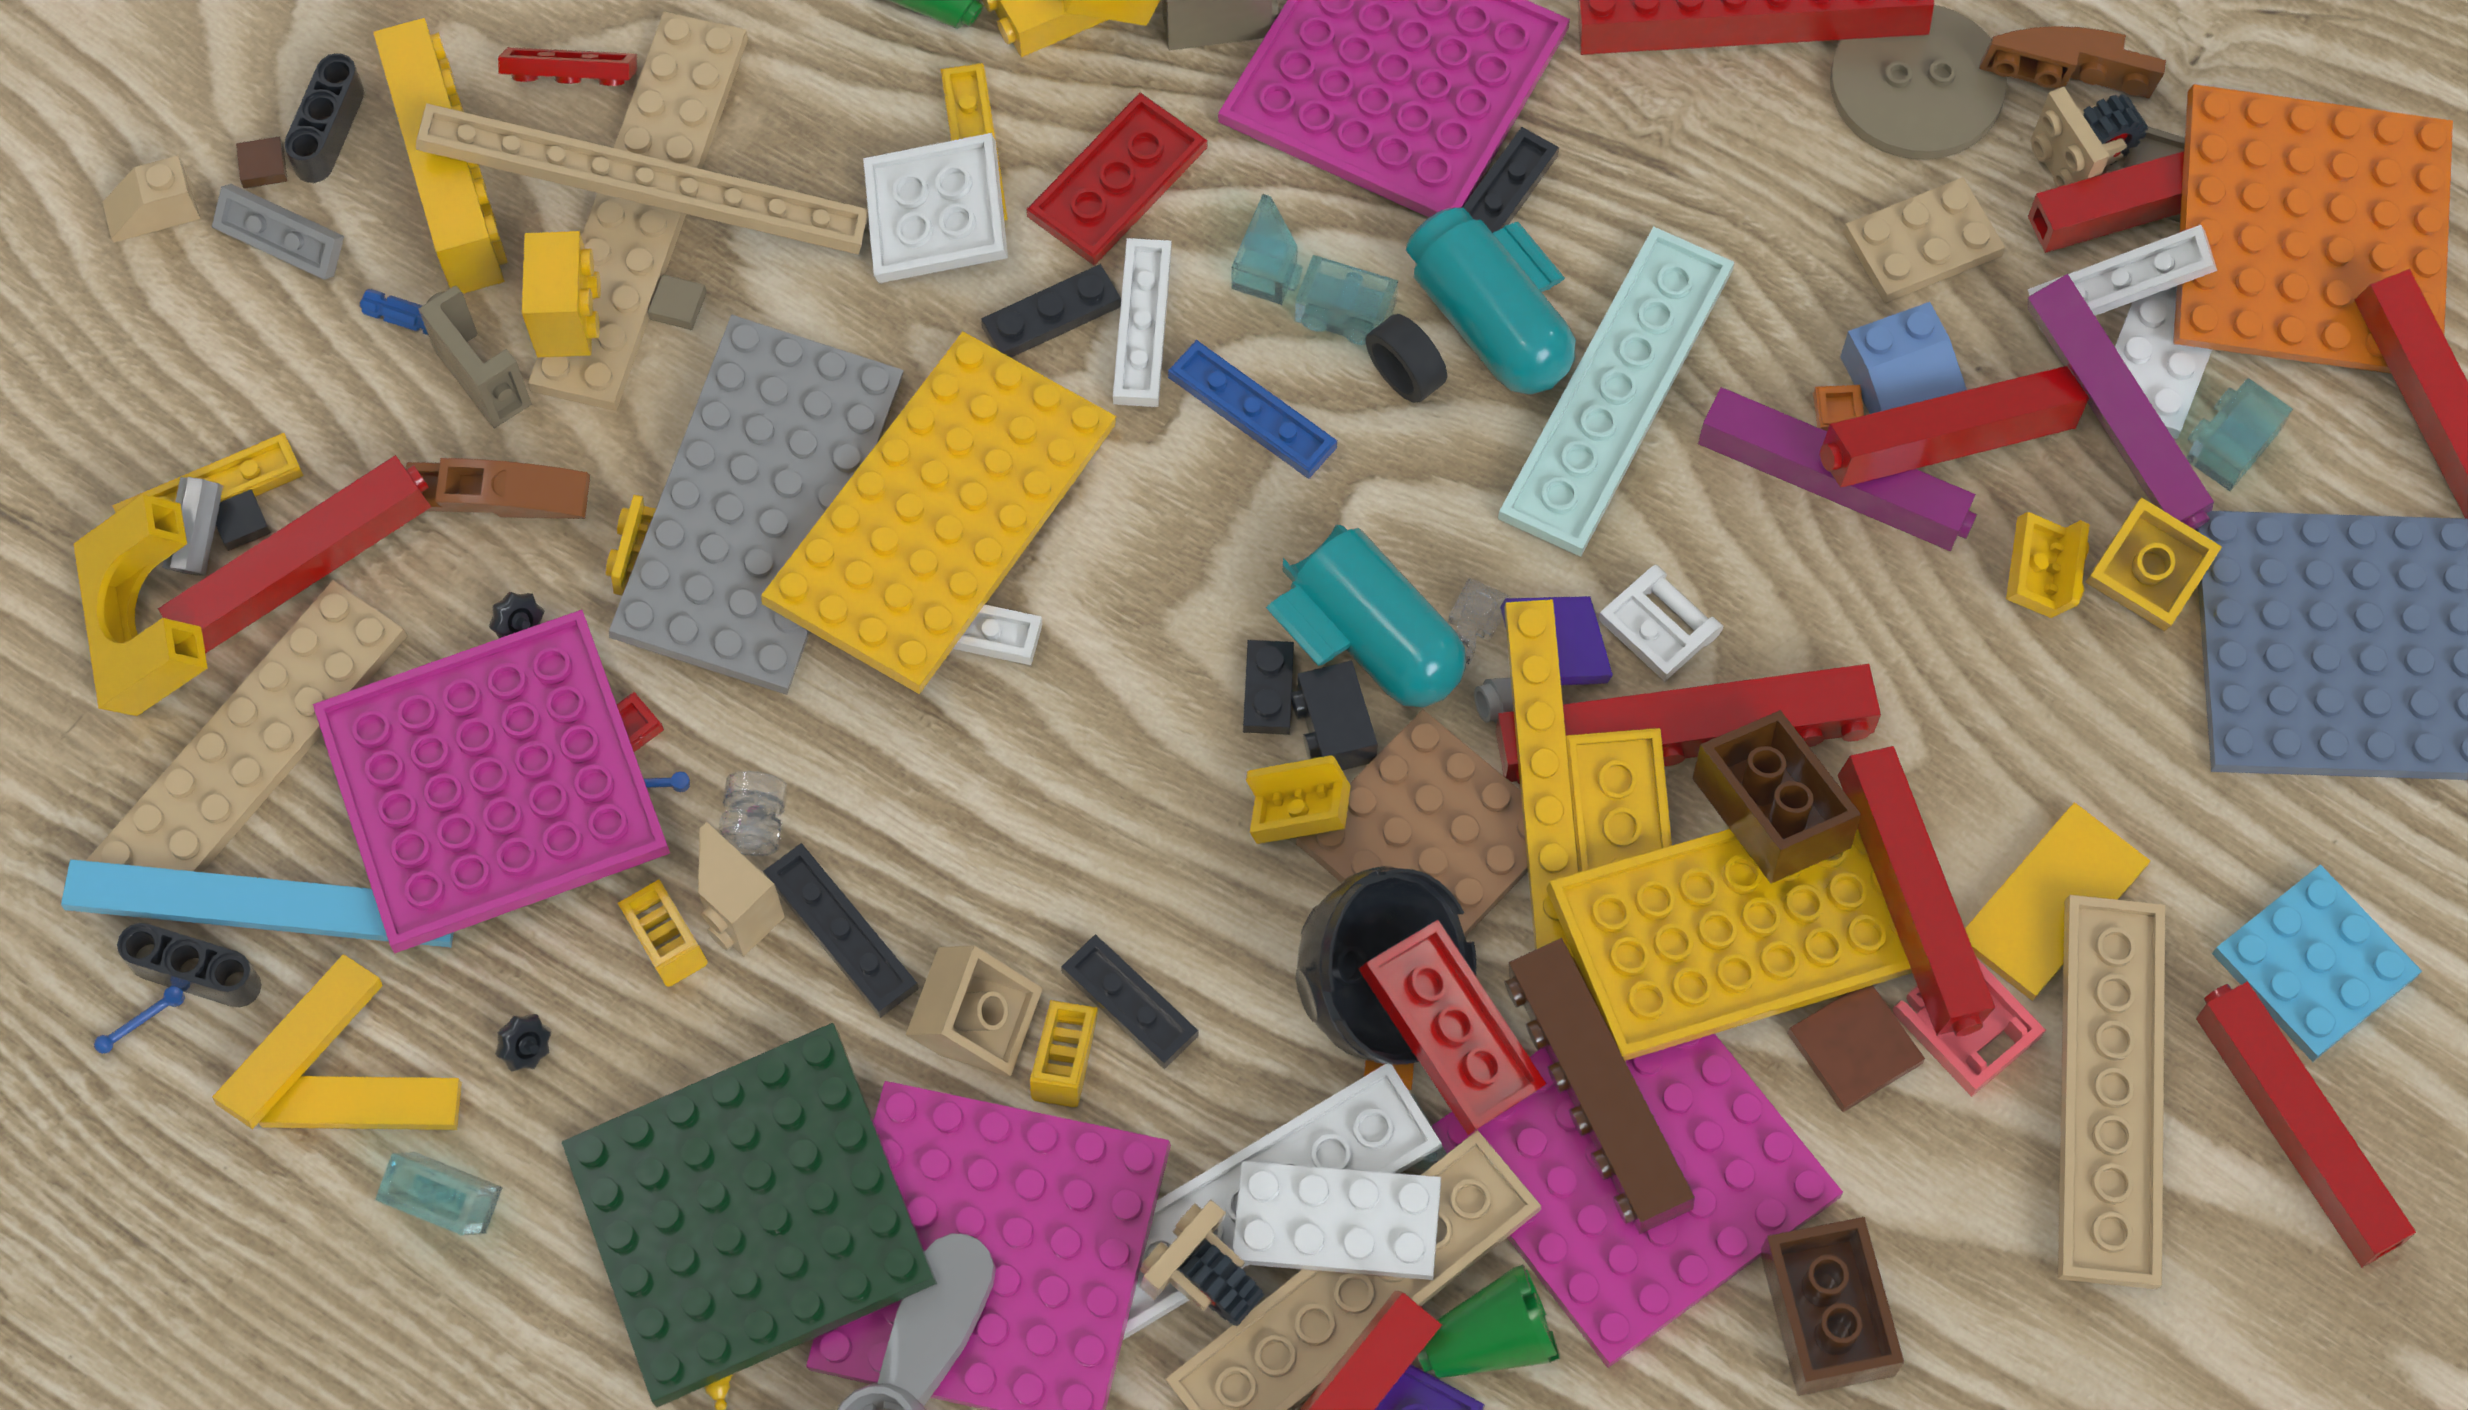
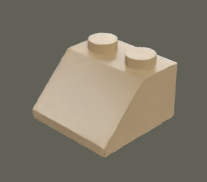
(735, 894)
(974, 1009)

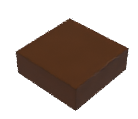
(261, 162)

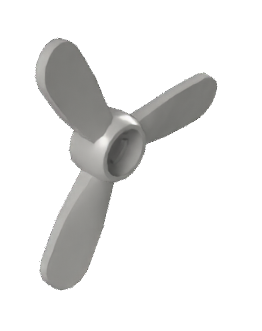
(931, 1327)

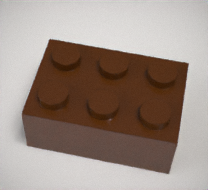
(1776, 796)
(1831, 1306)

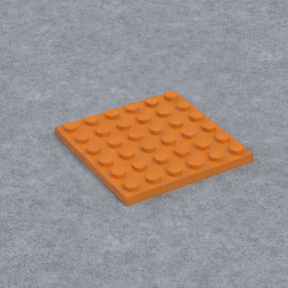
(2305, 216)

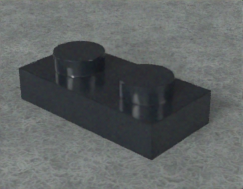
(1268, 687)

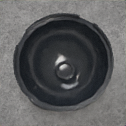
(1353, 927)

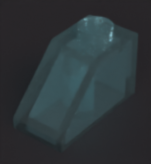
(1267, 256)

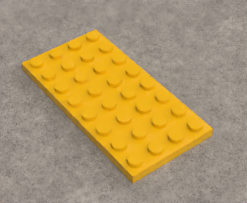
(939, 512)
(1708, 944)

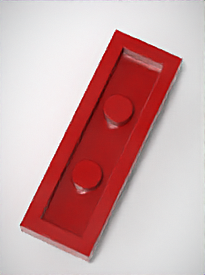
(567, 65)

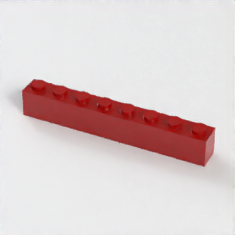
(1689, 24)
(1816, 703)

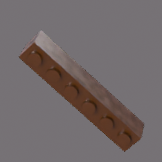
(1600, 1087)

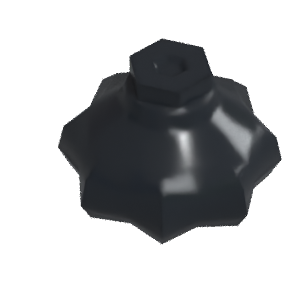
(515, 614)
(523, 1042)

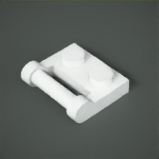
(1650, 631)

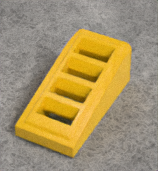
(677, 958)
(1056, 1082)

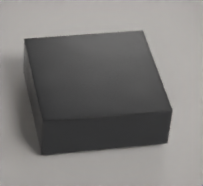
(240, 520)

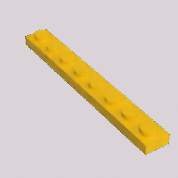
(1541, 758)

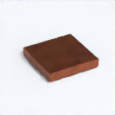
(1855, 1046)

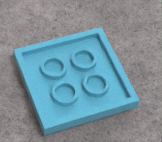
(2317, 962)

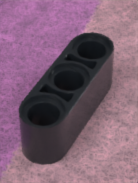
(320, 100)
(174, 949)

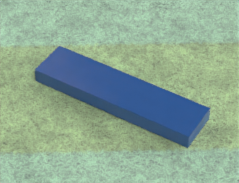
(1252, 409)

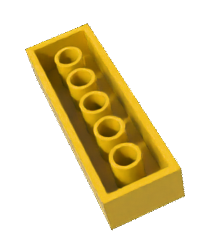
(449, 188)

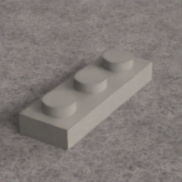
(277, 231)

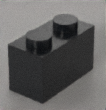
(1335, 715)

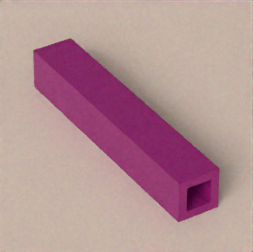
(2120, 403)
(1791, 453)

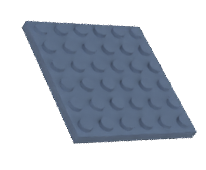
(2336, 645)

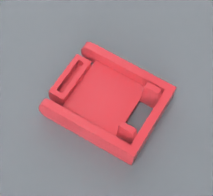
(1960, 1053)

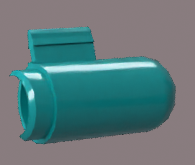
(1494, 297)
(1362, 603)

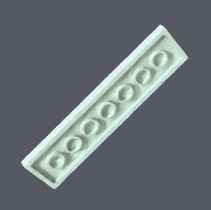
(1616, 391)

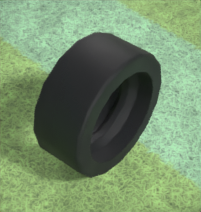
(1406, 358)

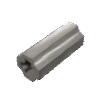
(200, 509)

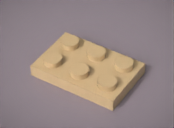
(1923, 240)

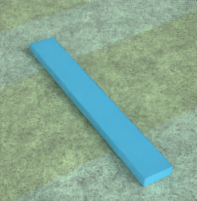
(226, 900)

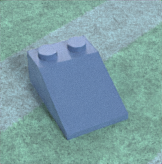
(1902, 359)

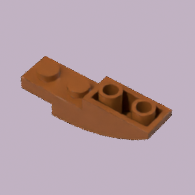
(2085, 54)
(504, 488)

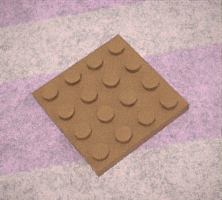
(1433, 811)

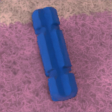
(394, 309)

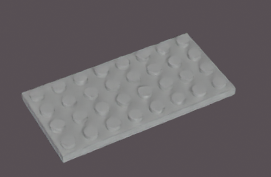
(752, 477)

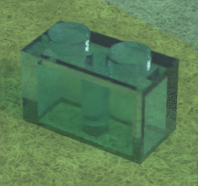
(1344, 299)
(2238, 433)
(438, 1193)

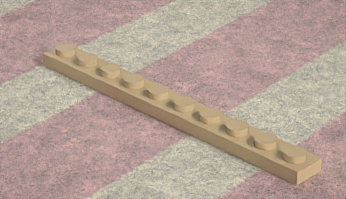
(641, 179)

